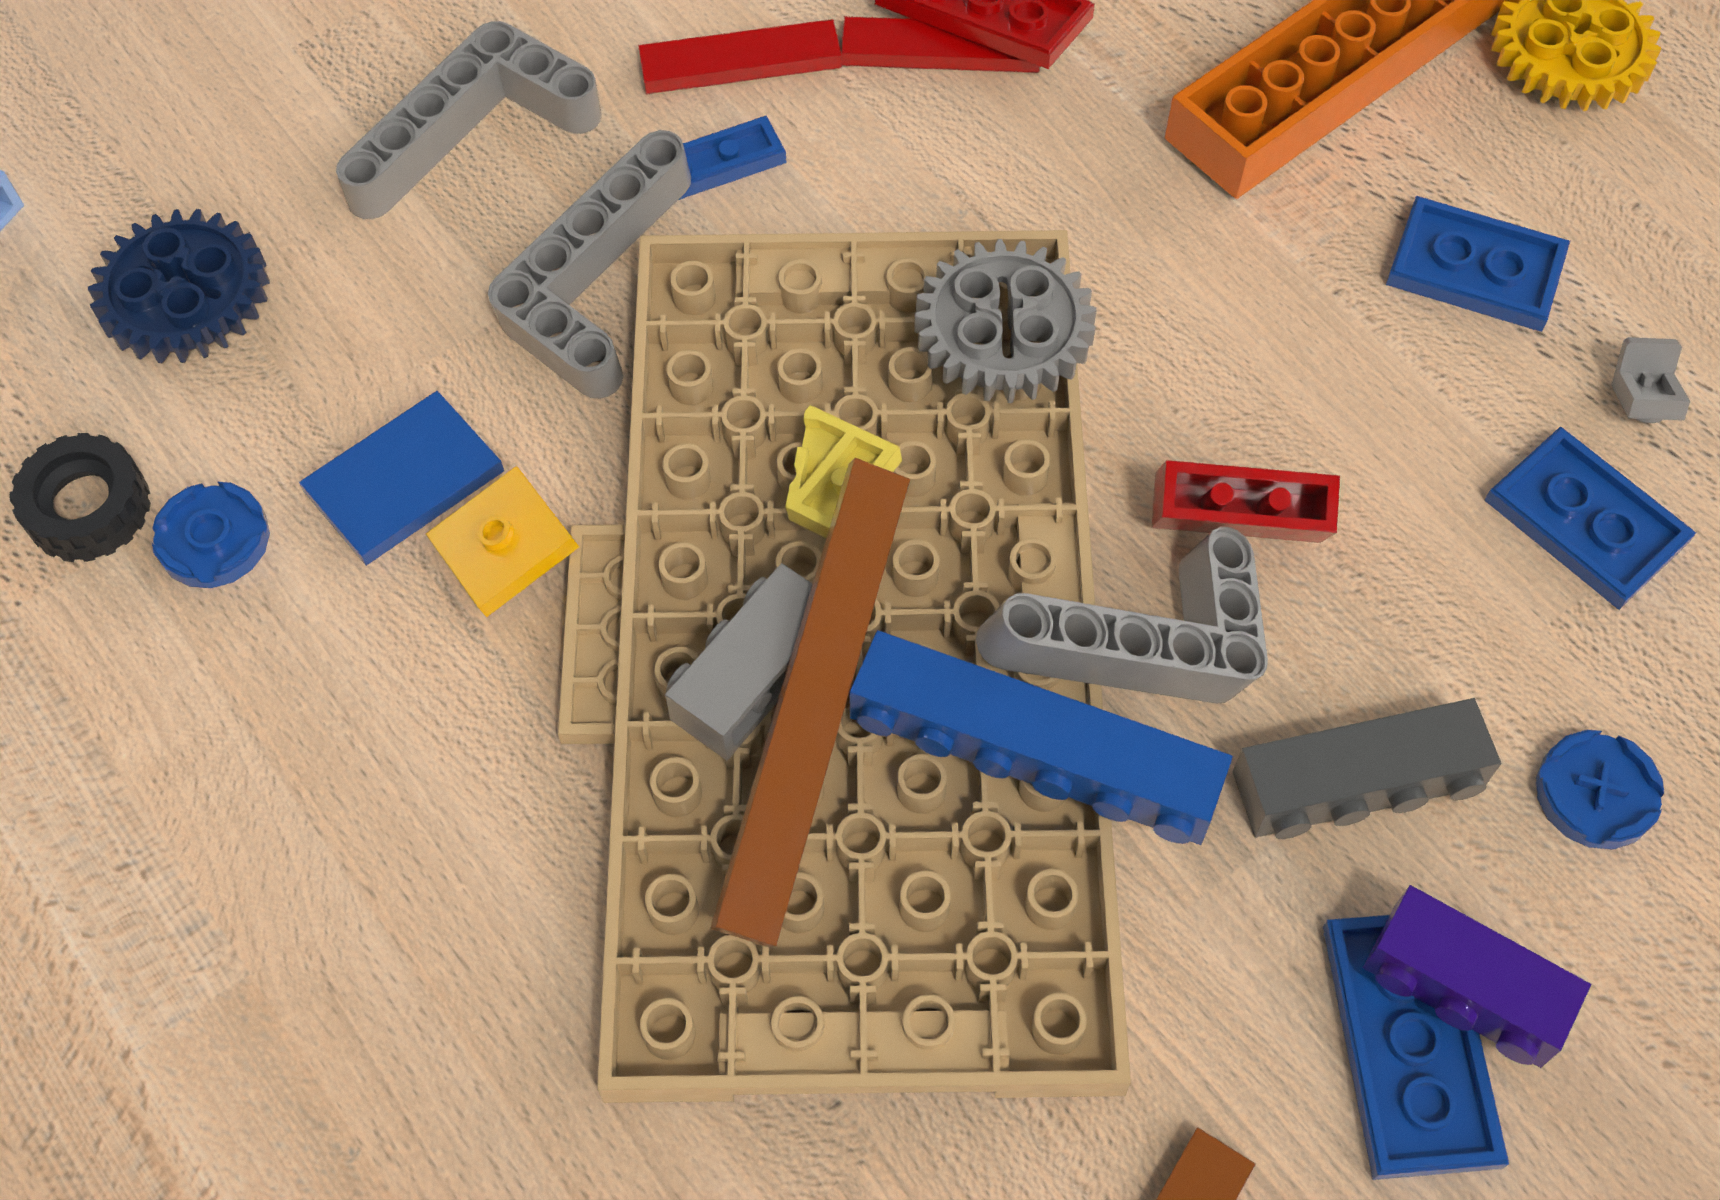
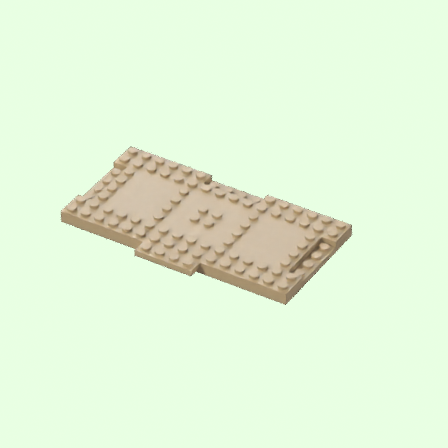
(938, 912)

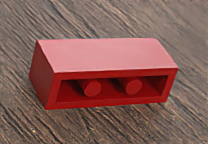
(1246, 499)

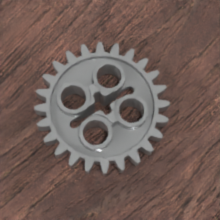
(954, 320)

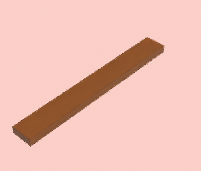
(810, 706)

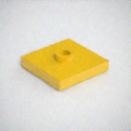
(501, 541)

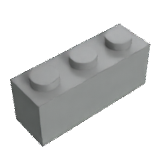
(742, 665)

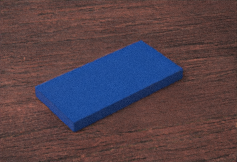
(1414, 1077)

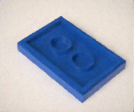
(1479, 263)
(401, 477)
(1590, 517)

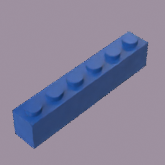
(1039, 738)

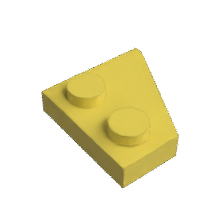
(822, 466)

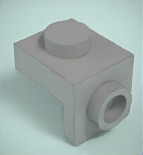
(1648, 381)

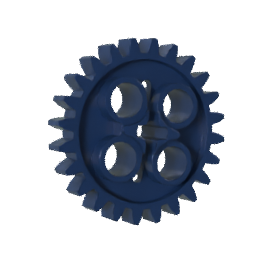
(179, 286)

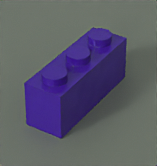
(1477, 978)

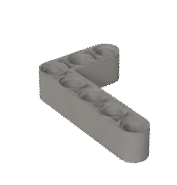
(452, 100)
(618, 212)
(1199, 659)

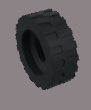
(62, 463)

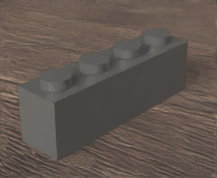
(1366, 769)

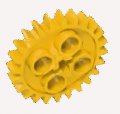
(1577, 48)

